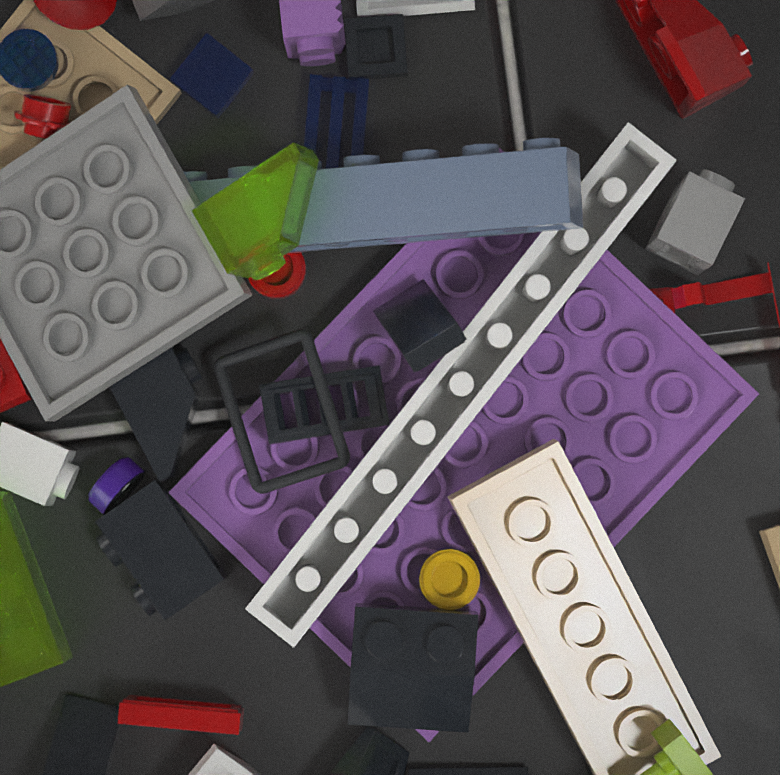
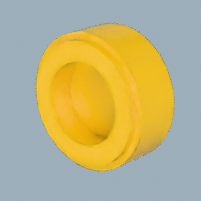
(449, 579)

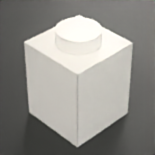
(35, 465)

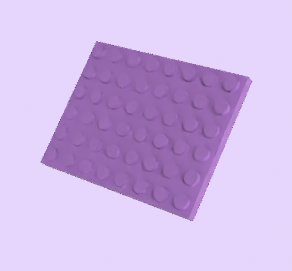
(606, 378)

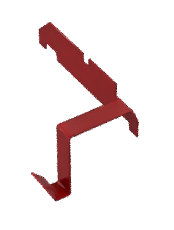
(724, 291)

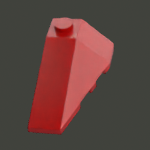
(688, 51)

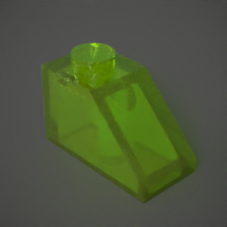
(260, 213)

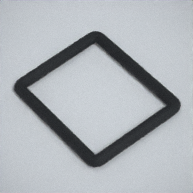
(324, 396)

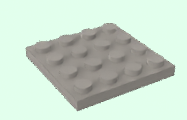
(102, 256)

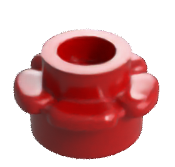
(43, 115)

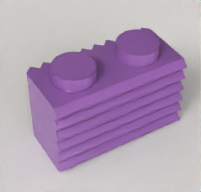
(312, 30)

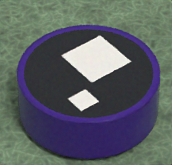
(115, 485)

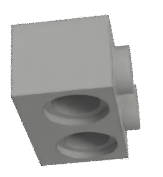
(696, 221)

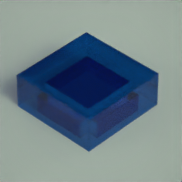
(212, 75)

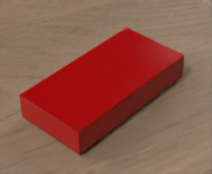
(181, 714)

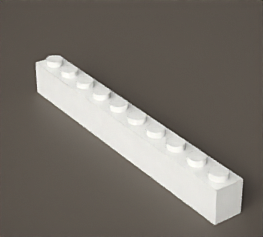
(457, 389)

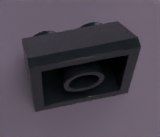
(412, 667)

